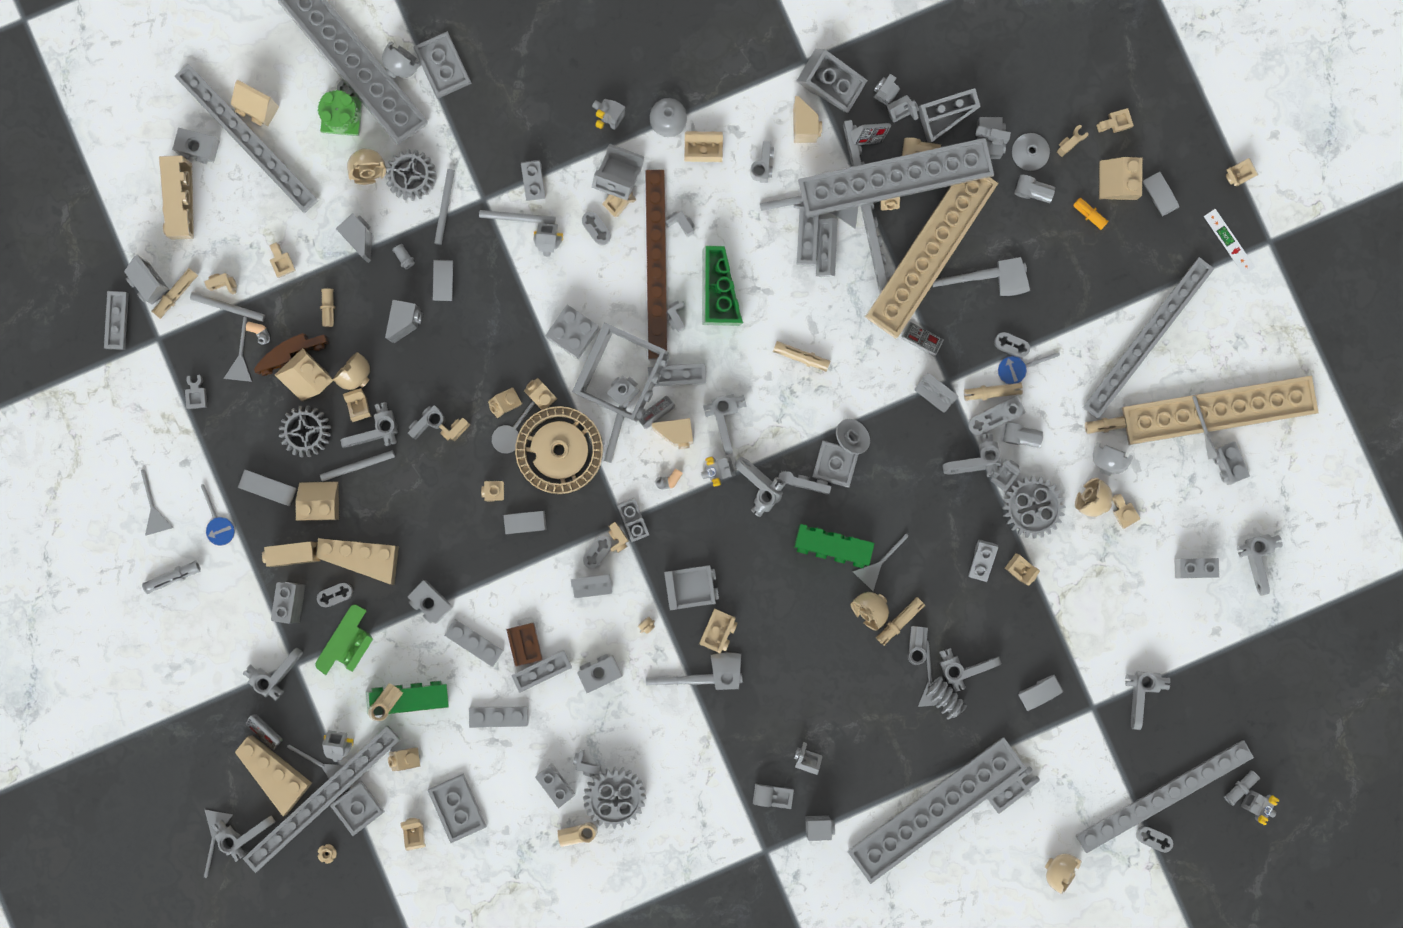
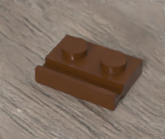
(524, 644)

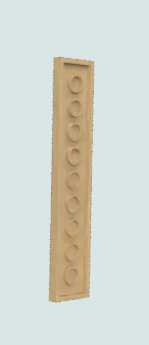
(929, 254)
(1220, 410)

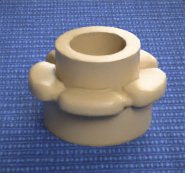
(646, 625)
(327, 848)

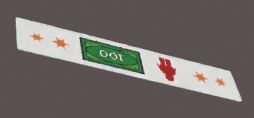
(1229, 241)

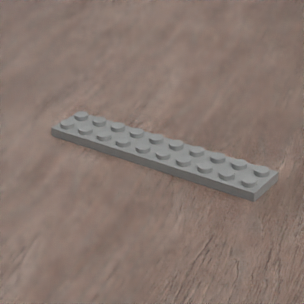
(356, 67)
(896, 177)
(936, 810)

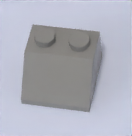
(356, 233)
(146, 280)
(402, 320)

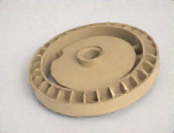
(574, 453)

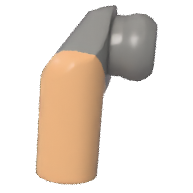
(260, 330)
(668, 482)

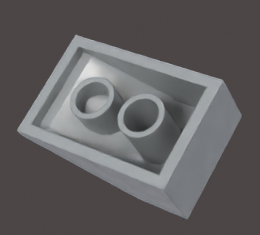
(831, 80)

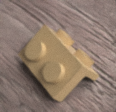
(703, 146)
(717, 631)

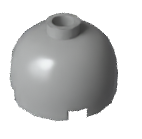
(399, 61)
(668, 117)
(1110, 459)

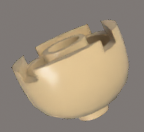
(366, 166)
(353, 373)
(1095, 498)
(872, 609)
(1061, 871)

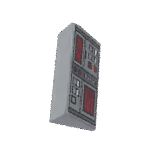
(869, 133)
(922, 339)
(656, 412)
(263, 731)

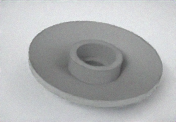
(1027, 160)
(852, 436)

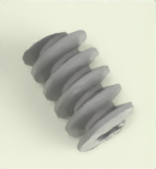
(945, 698)

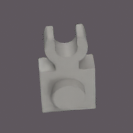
(997, 136)
(195, 396)

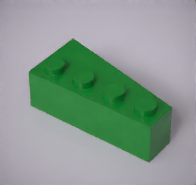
(718, 291)
(833, 545)
(413, 698)

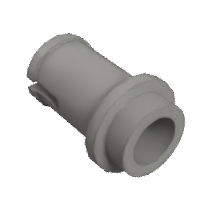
(403, 256)

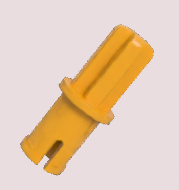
(1090, 213)

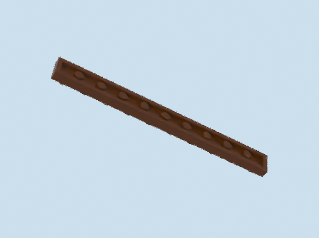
(656, 260)

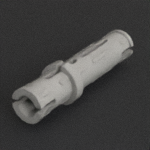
(179, 573)

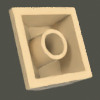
(253, 104)
(805, 122)
(1120, 178)
(304, 376)
(675, 432)
(317, 501)

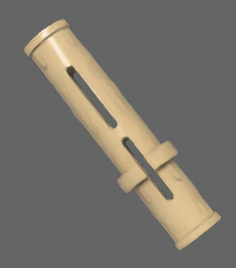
(174, 293)
(801, 356)
(993, 391)
(900, 621)

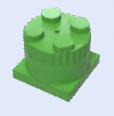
(340, 113)

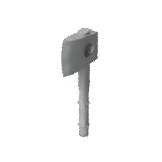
(1010, 275)
(725, 674)

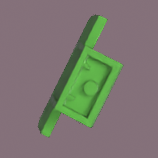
(346, 643)

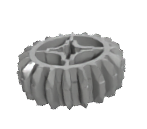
(418, 177)
(321, 429)

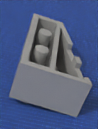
(946, 112)

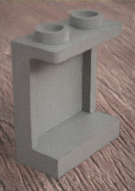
(618, 172)
(691, 587)
(288, 602)

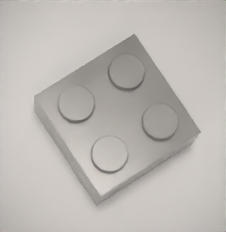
(572, 332)

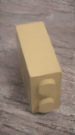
(290, 554)

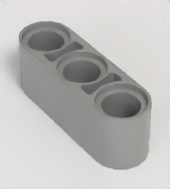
(267, 487)

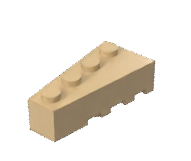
(177, 197)
(364, 558)
(273, 774)

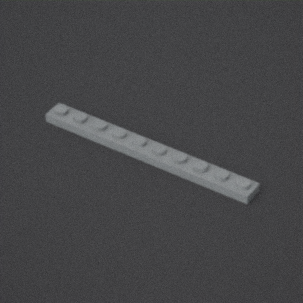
(246, 138)
(869, 221)
(1148, 338)
(1164, 796)
(321, 799)

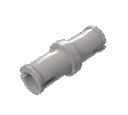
(1242, 787)

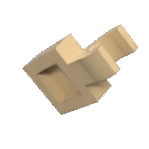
(1117, 121)
(1067, 144)
(281, 263)
(1125, 513)

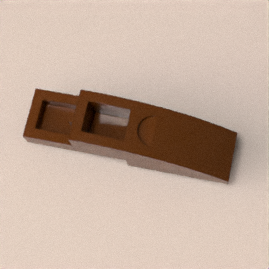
(286, 350)

